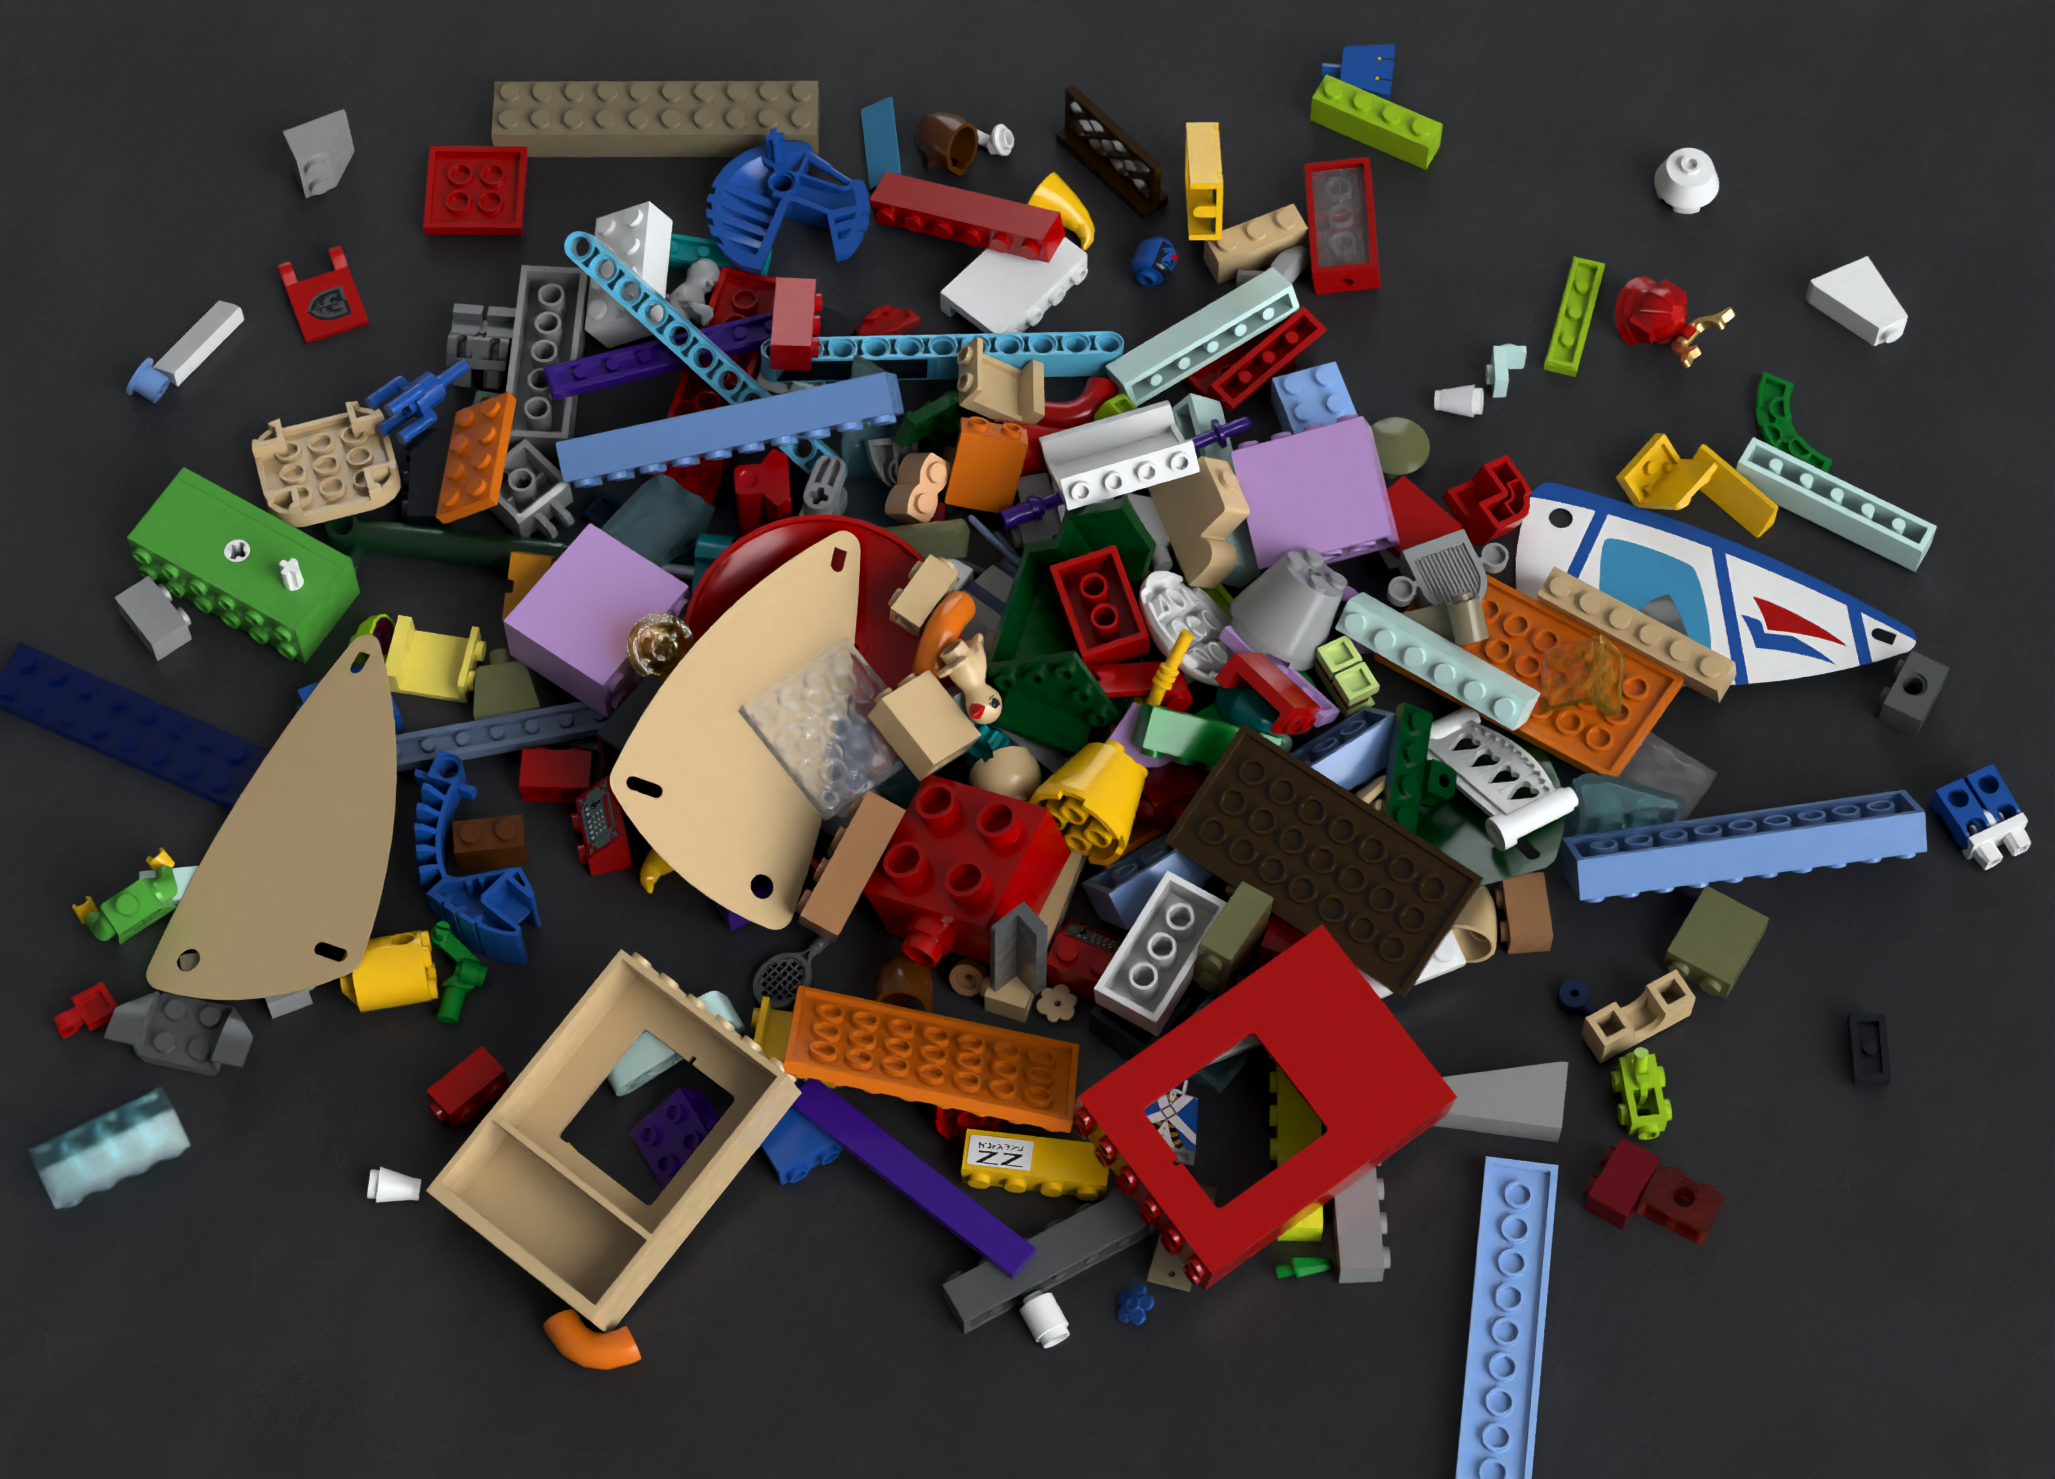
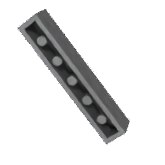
(1061, 1253)

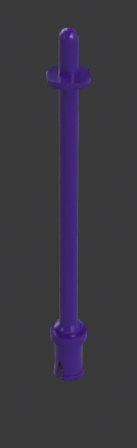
(1036, 507)

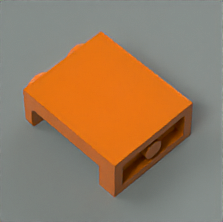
(986, 465)

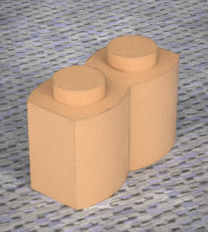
(917, 488)

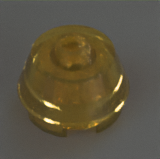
(658, 644)

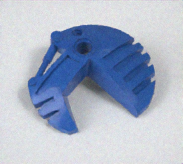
(751, 202)

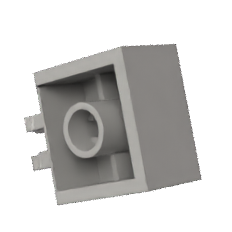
(532, 493)

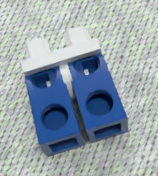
(1982, 816)

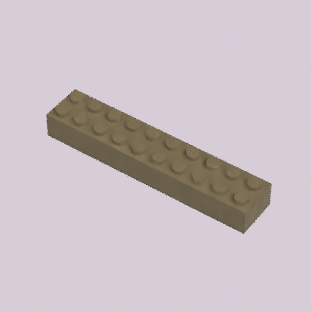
(652, 117)

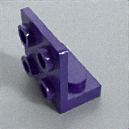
(674, 1132)

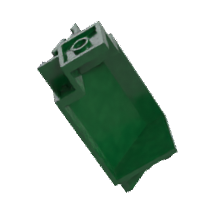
(1033, 659)

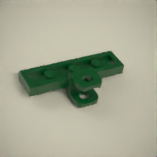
(934, 421)
(1409, 777)

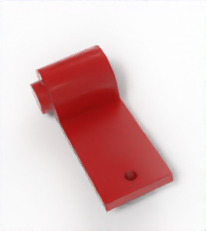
(1136, 680)

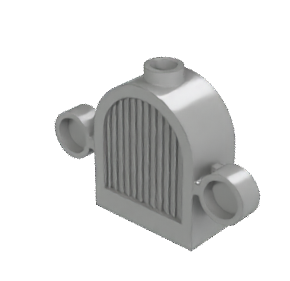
(1443, 569)

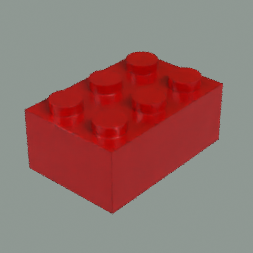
(1100, 607)

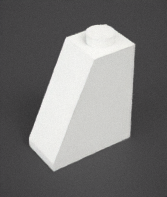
(1859, 301)

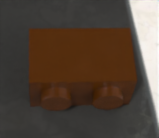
(490, 843)

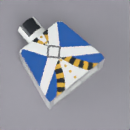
(1176, 1121)

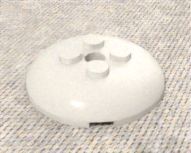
(1172, 606)

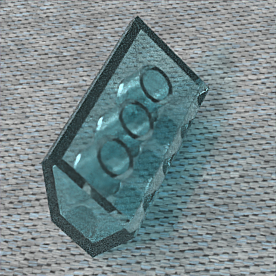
(109, 1149)

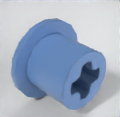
(148, 382)

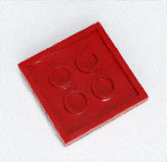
(475, 190)

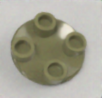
(1400, 446)

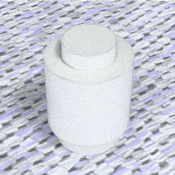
(1044, 1318)

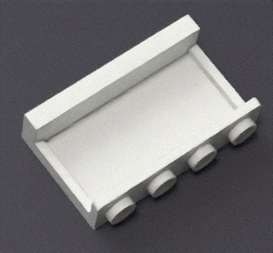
(1010, 291)

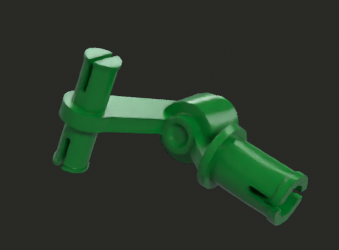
(467, 973)

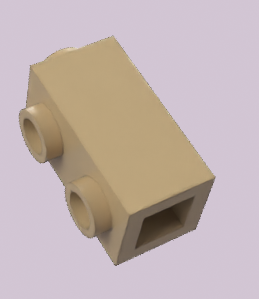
(928, 586)

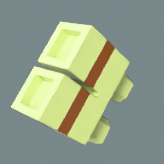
(1345, 675)

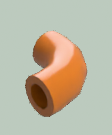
(941, 630)
(588, 1347)

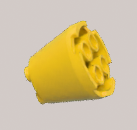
(1095, 800)

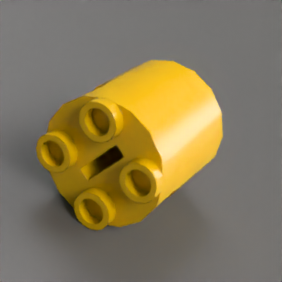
(393, 973)

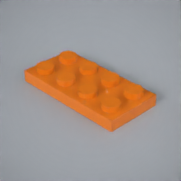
(476, 458)

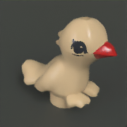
(967, 669)

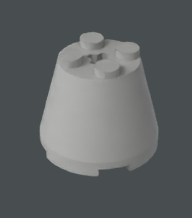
(1289, 609)

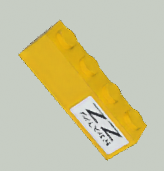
(1033, 1165)

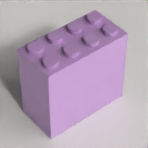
(1316, 493)
(581, 616)

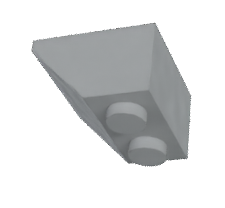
(320, 152)

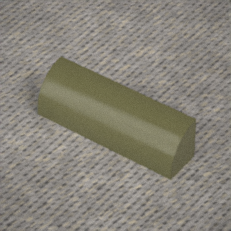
(938, 538)

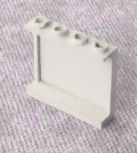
(1118, 455)

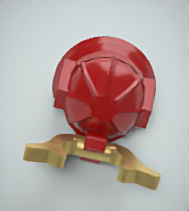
(1658, 314)

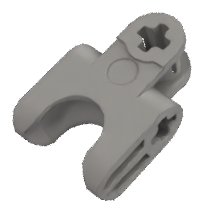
(824, 488)

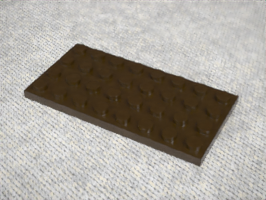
(1324, 859)

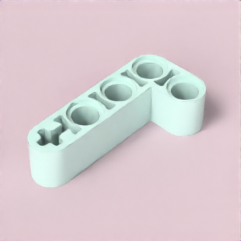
(651, 1057)

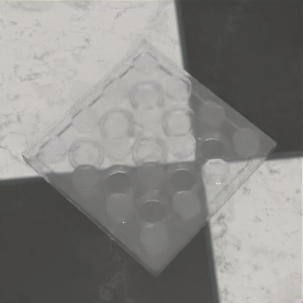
(822, 731)

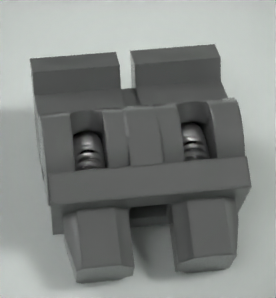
(481, 343)

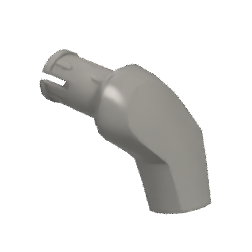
(1288, 263)

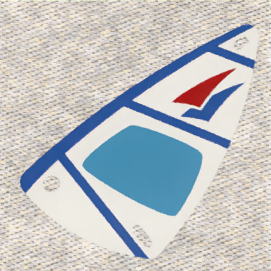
(1728, 596)

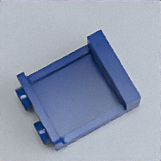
(797, 1146)

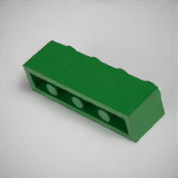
(1184, 735)

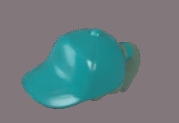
(1250, 708)

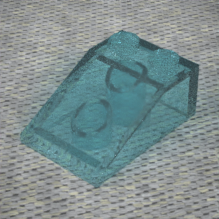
(660, 520)
(1619, 804)

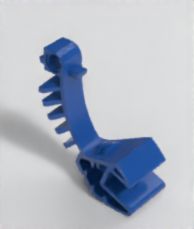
(479, 907)

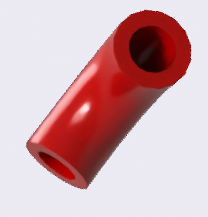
(1081, 409)

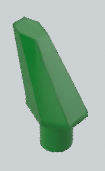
(1303, 1266)

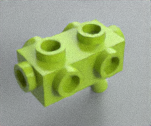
(1641, 1092)

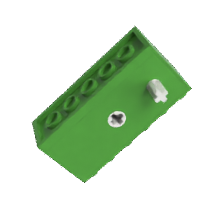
(244, 565)

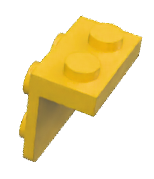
(1661, 478)

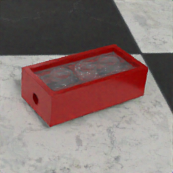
(1342, 226)

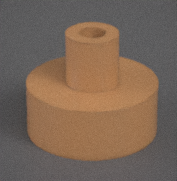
(967, 976)

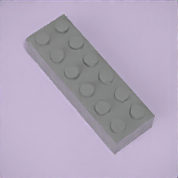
(545, 333)

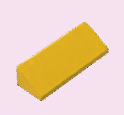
(1737, 495)

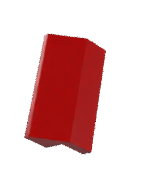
(1252, 364)

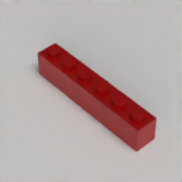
(967, 217)

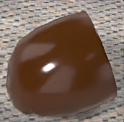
(946, 138)
(903, 981)

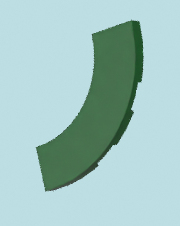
(1775, 423)

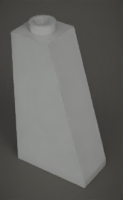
(1510, 1101)

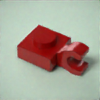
(90, 1008)

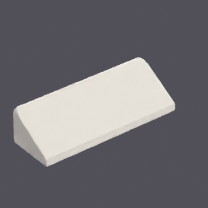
(200, 341)

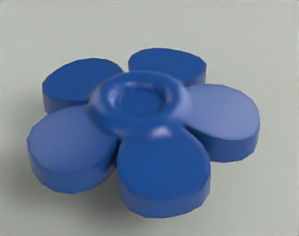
(1134, 1305)

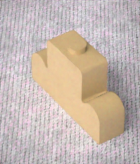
(1198, 518)

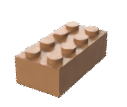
(851, 865)

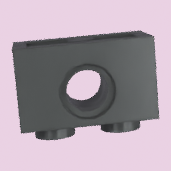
(1906, 710)

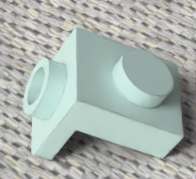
(1503, 358)

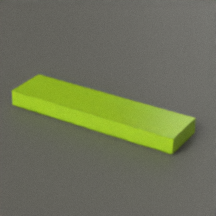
(1574, 316)

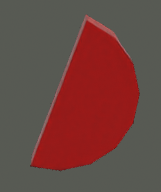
(888, 321)

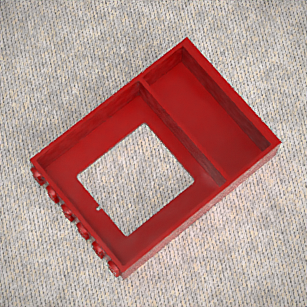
(1336, 1051)

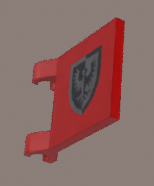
(325, 302)

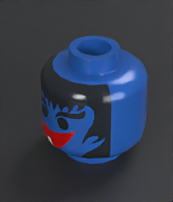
(1154, 261)

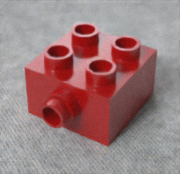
(961, 867)

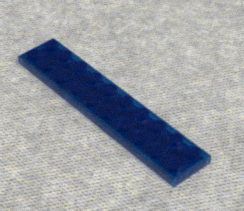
(128, 726)

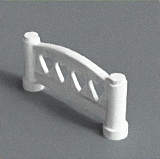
(1508, 817)

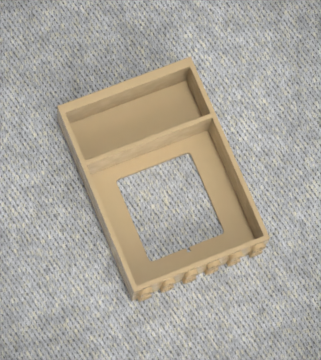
(559, 1209)

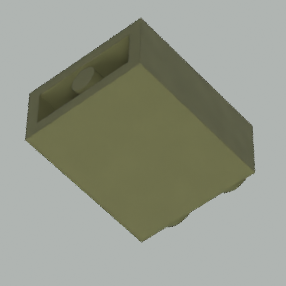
(1232, 939)
(1715, 942)

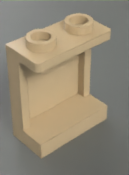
(999, 388)

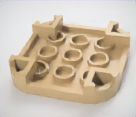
(326, 467)

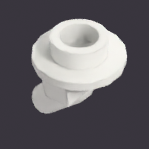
(998, 142)

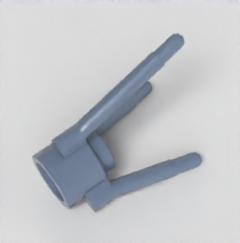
(1011, 559)

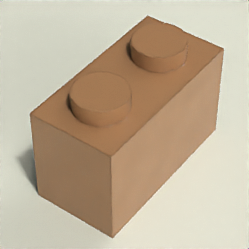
(1525, 914)

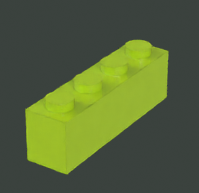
(1376, 122)

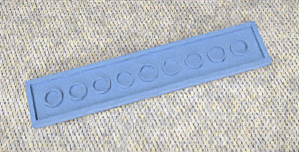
(1507, 1320)

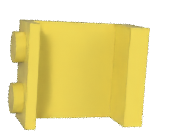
(433, 662)

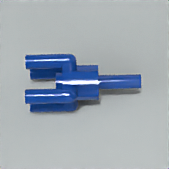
(414, 400)

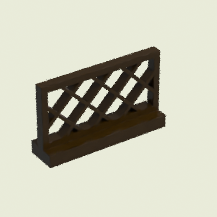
(1111, 154)

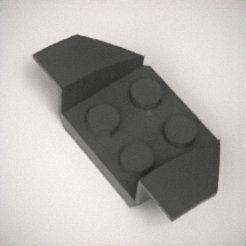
(182, 1032)

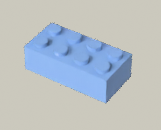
(1310, 398)

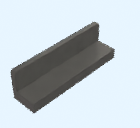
(1019, 949)

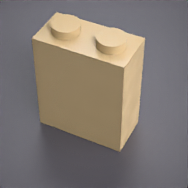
(923, 724)

